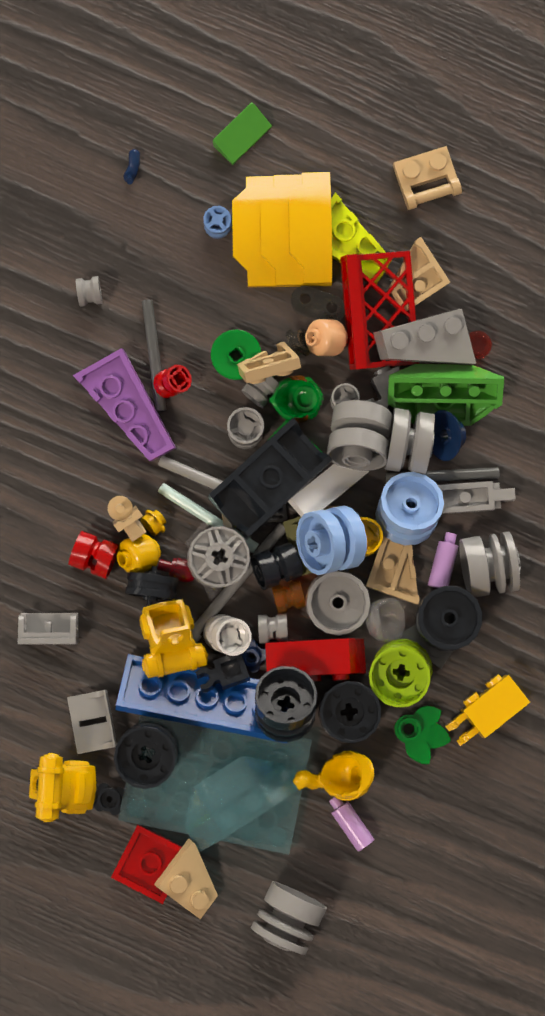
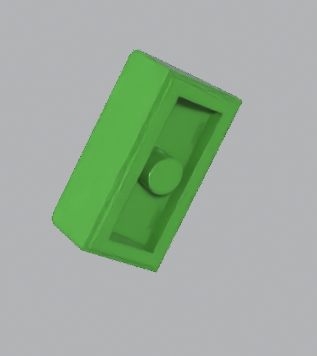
(241, 133)

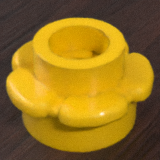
(153, 522)

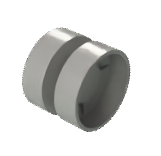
(360, 435)

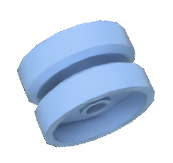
(409, 508)
(331, 540)

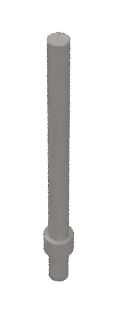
(229, 591)

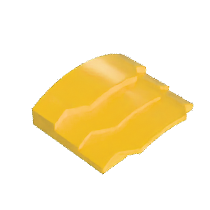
(284, 230)

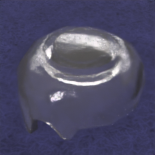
(386, 620)

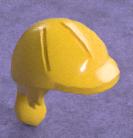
(343, 776)

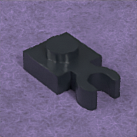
(228, 671)

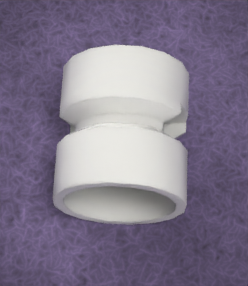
(227, 634)

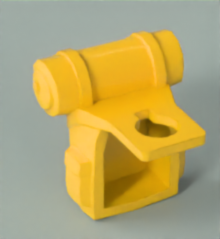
(171, 640)
(62, 787)

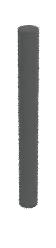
(153, 350)
(456, 474)

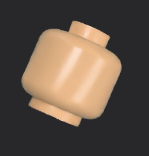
(326, 337)

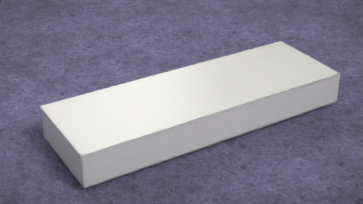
(325, 489)

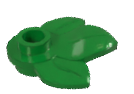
(426, 733)

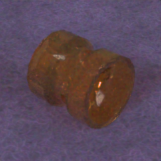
(288, 596)

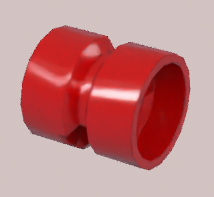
(93, 554)

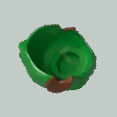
(297, 398)

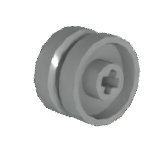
(414, 441)
(353, 608)

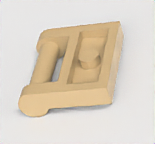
(423, 170)

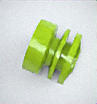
(385, 678)

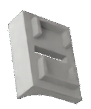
(93, 736)

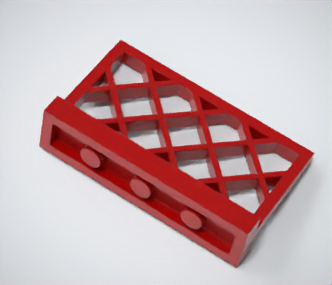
(355, 304)

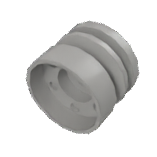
(201, 561)
(493, 564)
(288, 918)

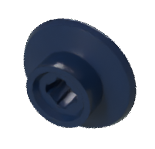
(448, 435)

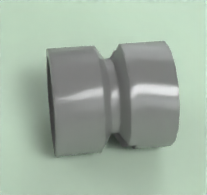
(245, 428)

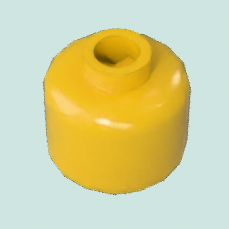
(138, 555)

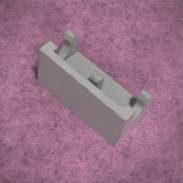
(48, 629)

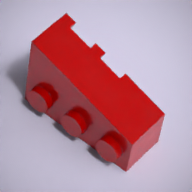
(319, 657)

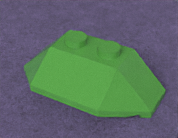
(459, 389)

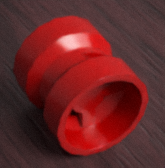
(172, 381)

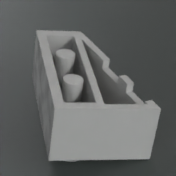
(430, 339)

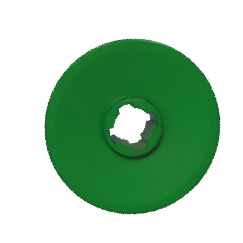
(226, 345)

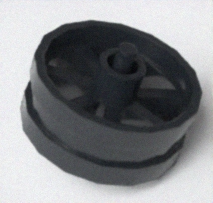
(151, 586)

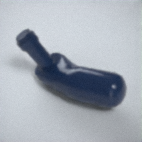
(132, 169)

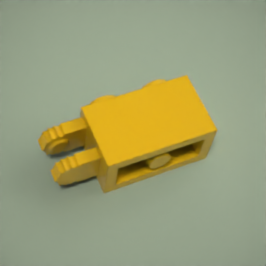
(490, 708)

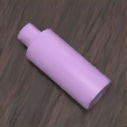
(443, 561)
(351, 824)

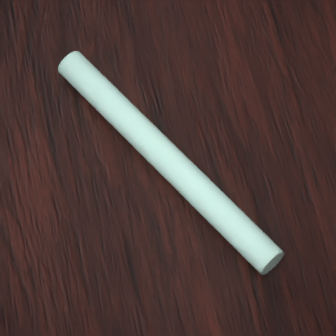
(198, 511)

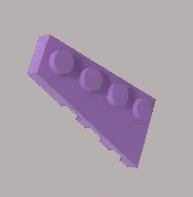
(124, 398)

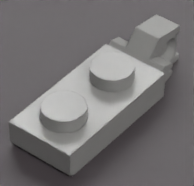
(474, 497)

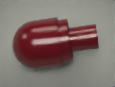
(177, 568)

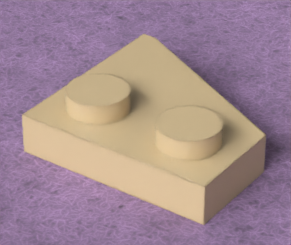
(426, 275)
(263, 365)
(394, 572)
(188, 881)

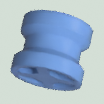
(215, 216)

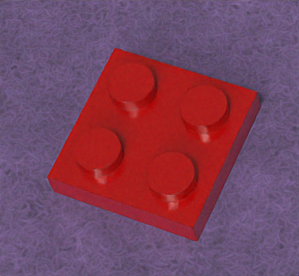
(145, 861)

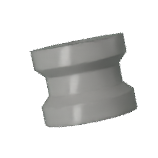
(88, 291)

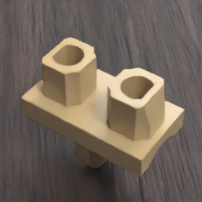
(126, 517)

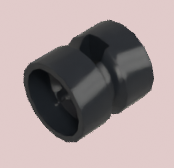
(272, 567)

